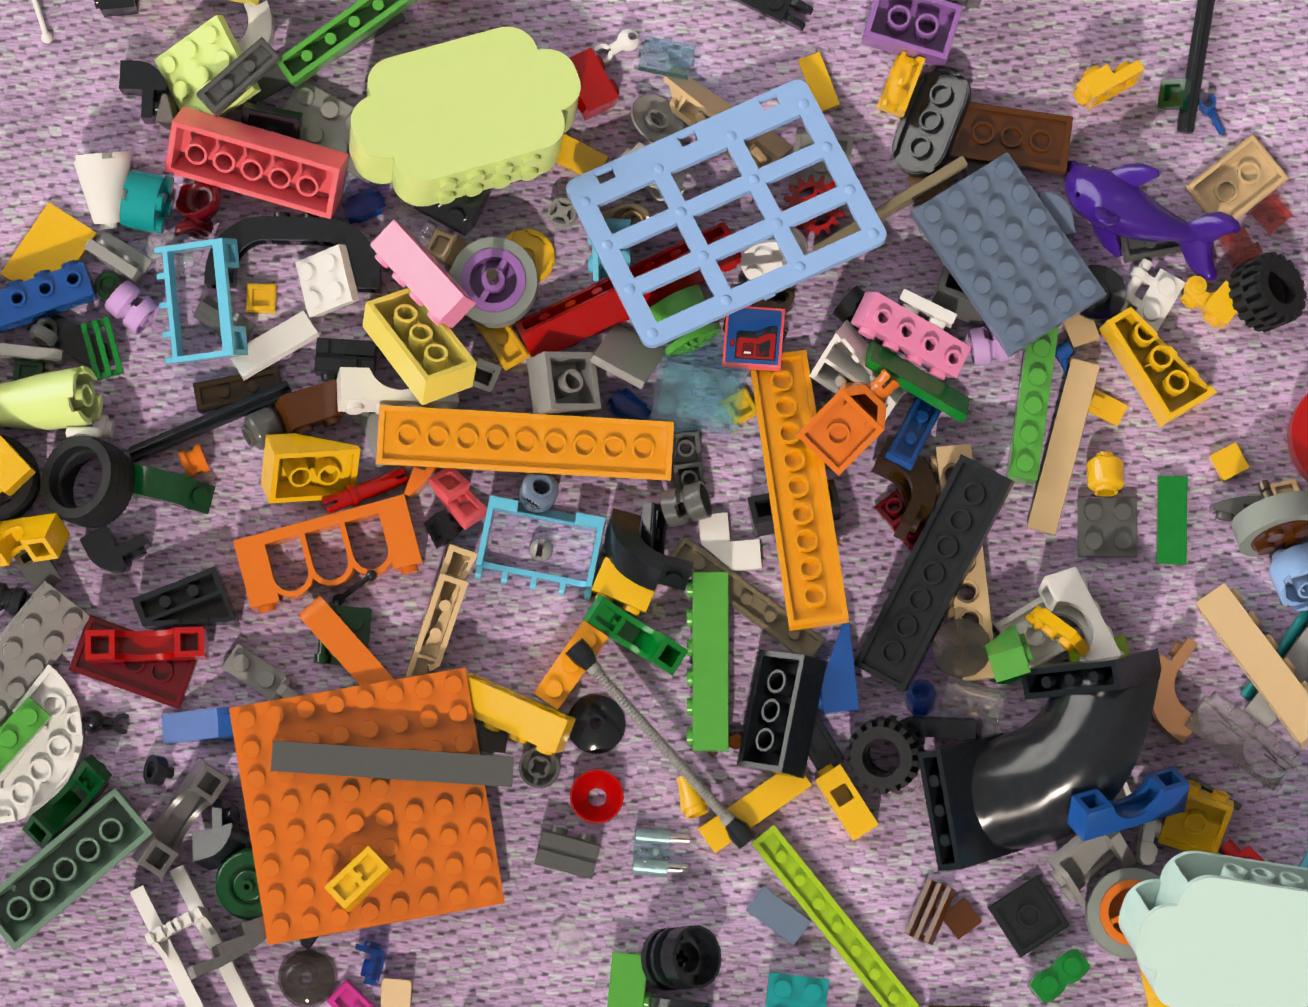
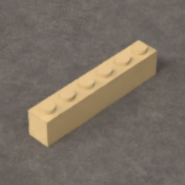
(1258, 659)

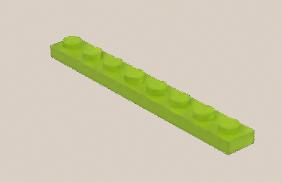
(832, 920)

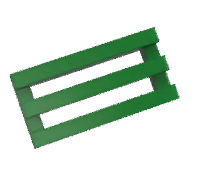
(96, 324)

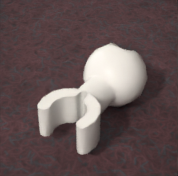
(622, 43)

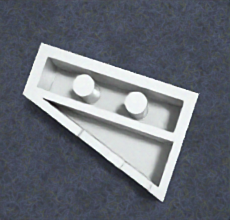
(845, 363)

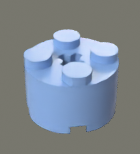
(1290, 576)

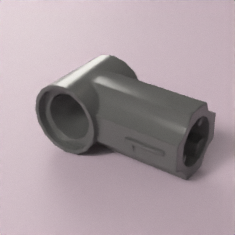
(208, 314)

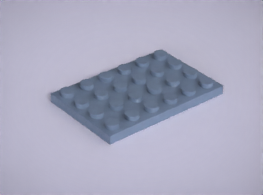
(1008, 254)

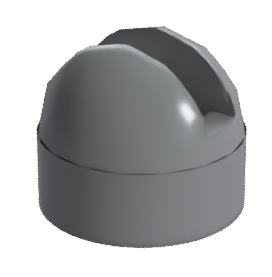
(546, 552)

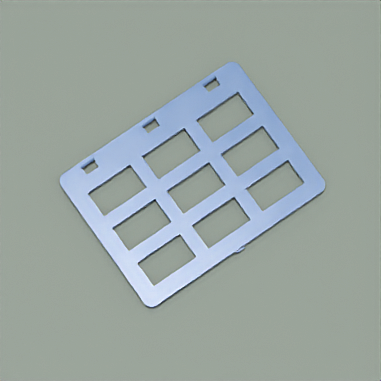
(715, 135)

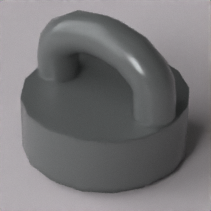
(43, 335)

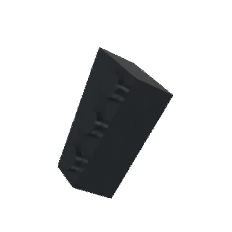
(188, 603)

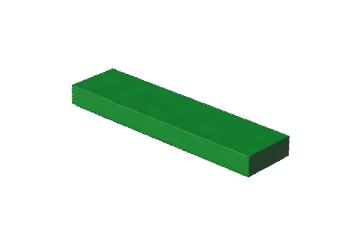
(918, 382)

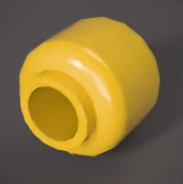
(1105, 474)

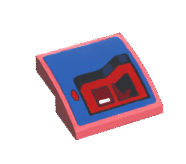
(754, 339)

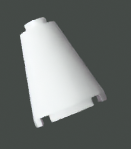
(102, 183)

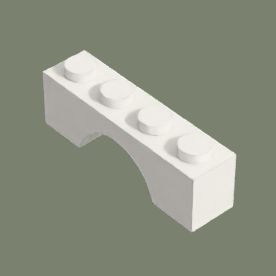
(361, 392)
(1068, 596)

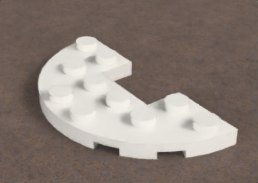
(50, 756)

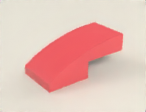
(454, 494)

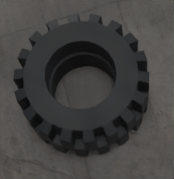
(1267, 292)
(862, 764)

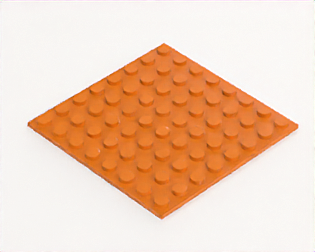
(316, 824)

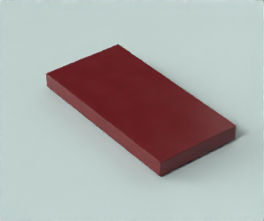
(154, 680)

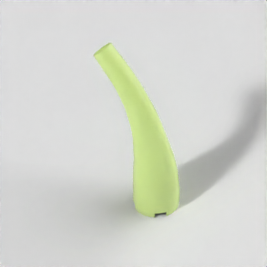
(51, 400)

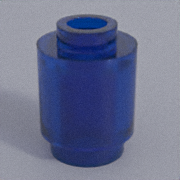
(363, 206)
(628, 405)
(924, 690)

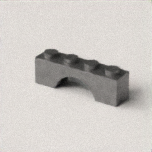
(193, 796)

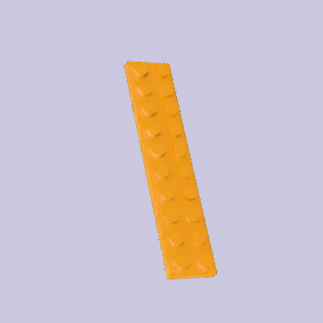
(525, 442)
(798, 497)

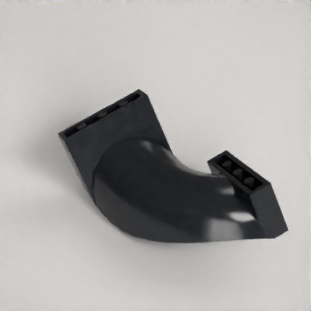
(1018, 785)

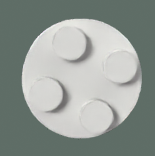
(767, 256)

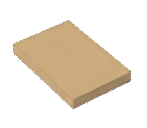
(1238, 180)

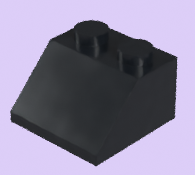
(459, 214)

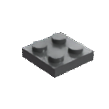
(1107, 527)

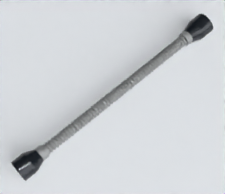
(737, 829)

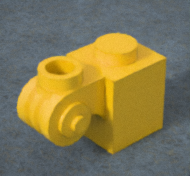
(1215, 306)

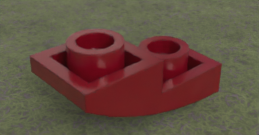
(892, 510)

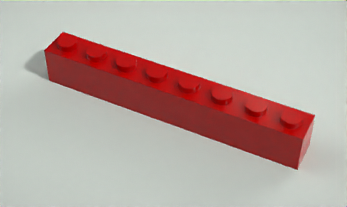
(599, 305)

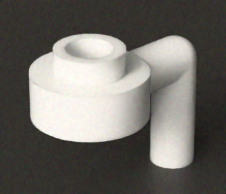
(101, 429)

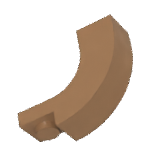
(1167, 709)

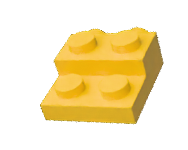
(1102, 84)
(1202, 822)

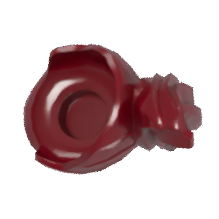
(198, 204)

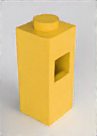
(845, 801)

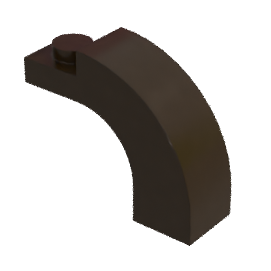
(916, 486)

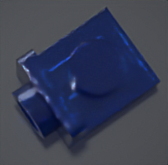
(372, 968)

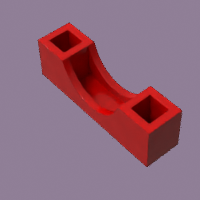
(144, 646)

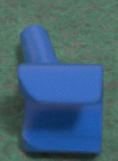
(1210, 111)
(1062, 353)

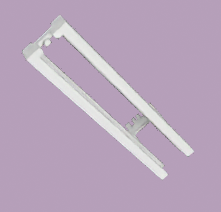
(199, 914)

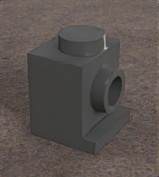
(486, 371)

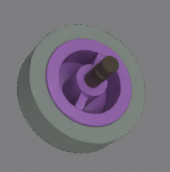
(499, 280)

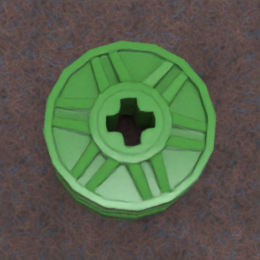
(676, 303)

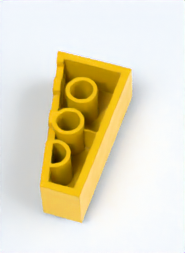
(1154, 368)

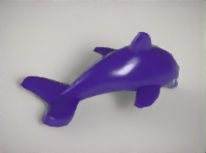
(1122, 209)

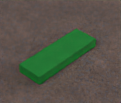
(1171, 520)

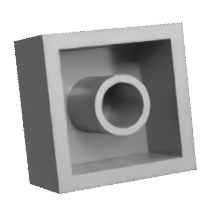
(563, 384)

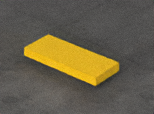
(819, 81)
(1107, 408)

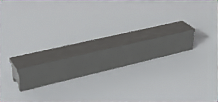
(392, 763)

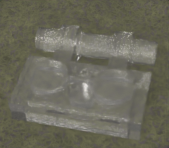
(972, 700)

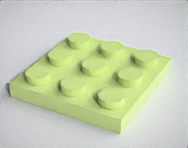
(197, 61)

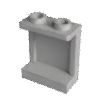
(1082, 861)

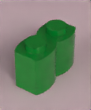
(1052, 981)

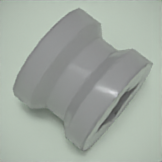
(560, 208)

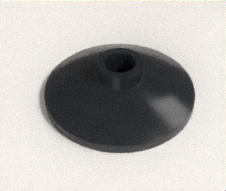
(1115, 297)
(603, 738)

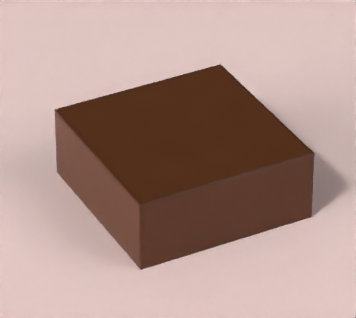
(961, 918)

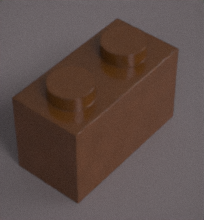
(309, 408)

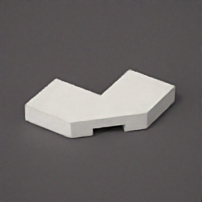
(735, 555)

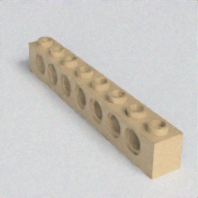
(945, 459)

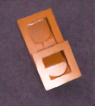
(418, 480)

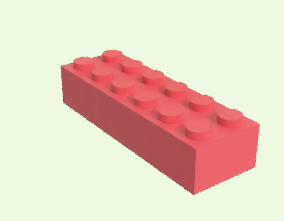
(256, 162)

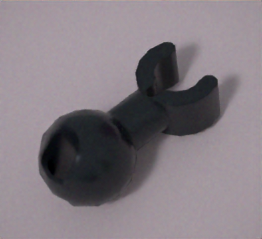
(100, 721)

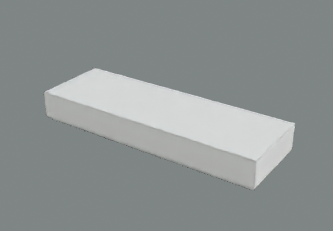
(275, 345)

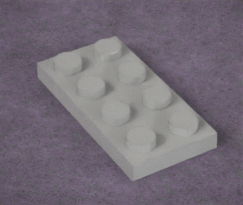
(324, 120)

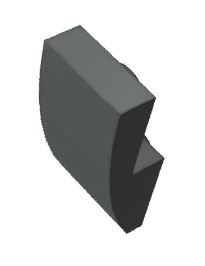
(687, 458)
(1229, 508)

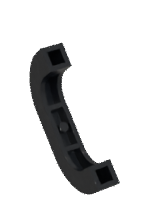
(304, 230)

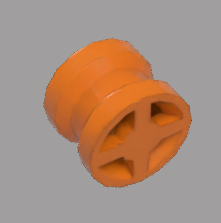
(194, 461)

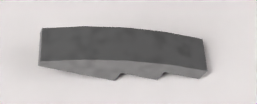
(249, 936)

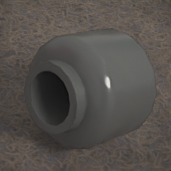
(259, 425)

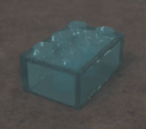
(698, 397)

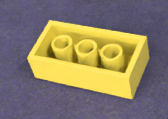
(420, 351)

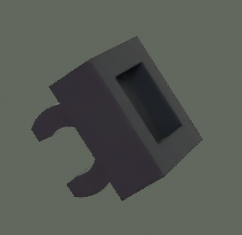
(441, 528)

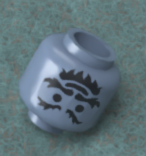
(538, 492)

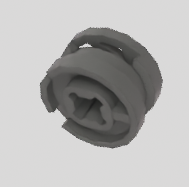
(539, 769)

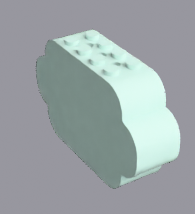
(1221, 932)

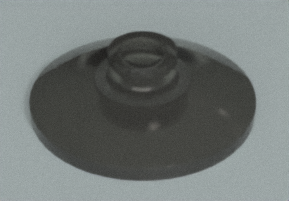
(323, 977)

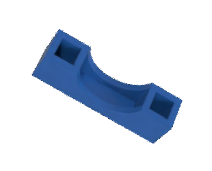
(1158, 796)

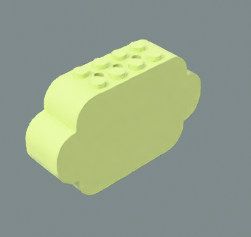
(464, 116)

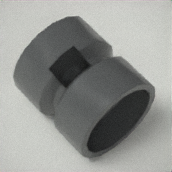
(695, 500)

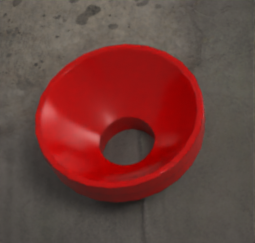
(596, 779)

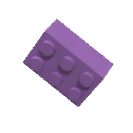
(913, 26)

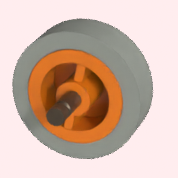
(1104, 907)

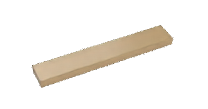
(1063, 446)

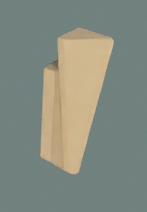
(696, 103)
(441, 610)

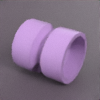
(132, 307)
(985, 347)

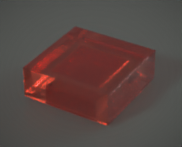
(1271, 214)

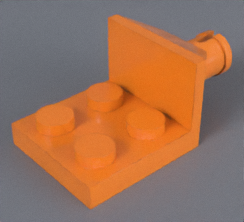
(849, 421)

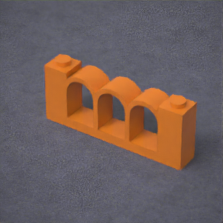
(257, 567)

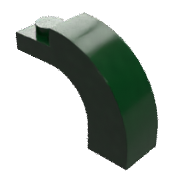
(69, 803)

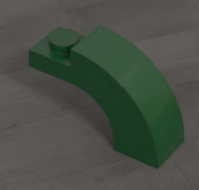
(172, 489)

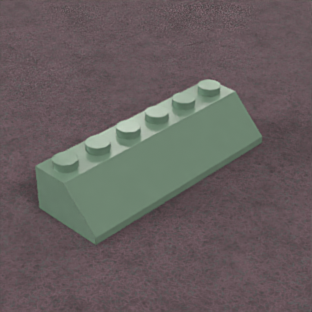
(69, 866)

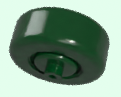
(238, 885)

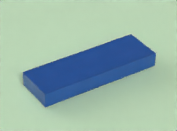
(913, 434)

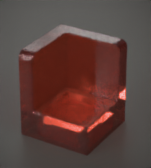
(1239, 247)

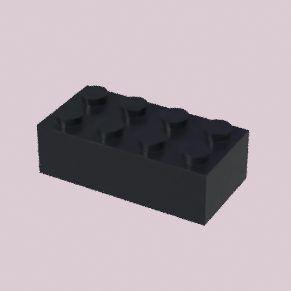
(781, 713)

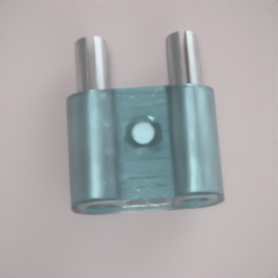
(652, 852)

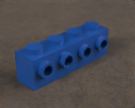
(45, 295)

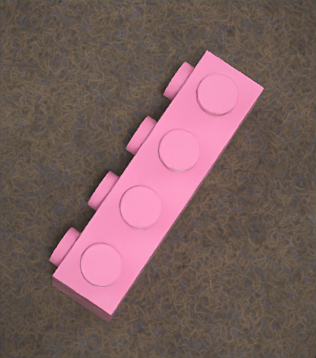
(422, 274)
(910, 335)

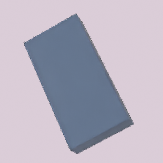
(778, 916)

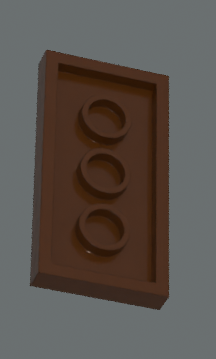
(1030, 137)

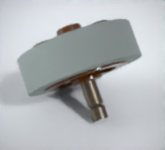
(1272, 522)

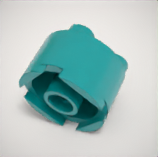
(146, 201)

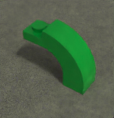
(635, 636)

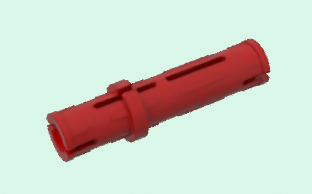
(354, 494)

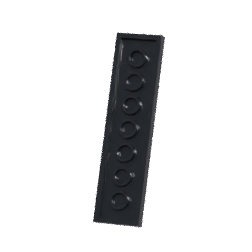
(934, 573)

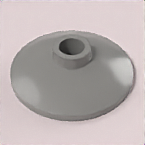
(654, 117)

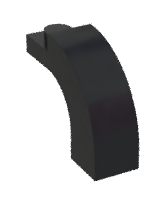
(637, 560)

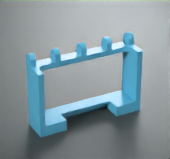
(233, 337)
(513, 507)

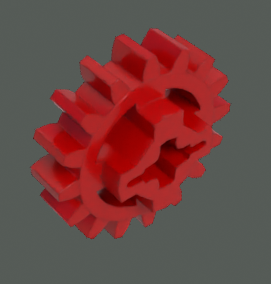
(819, 188)

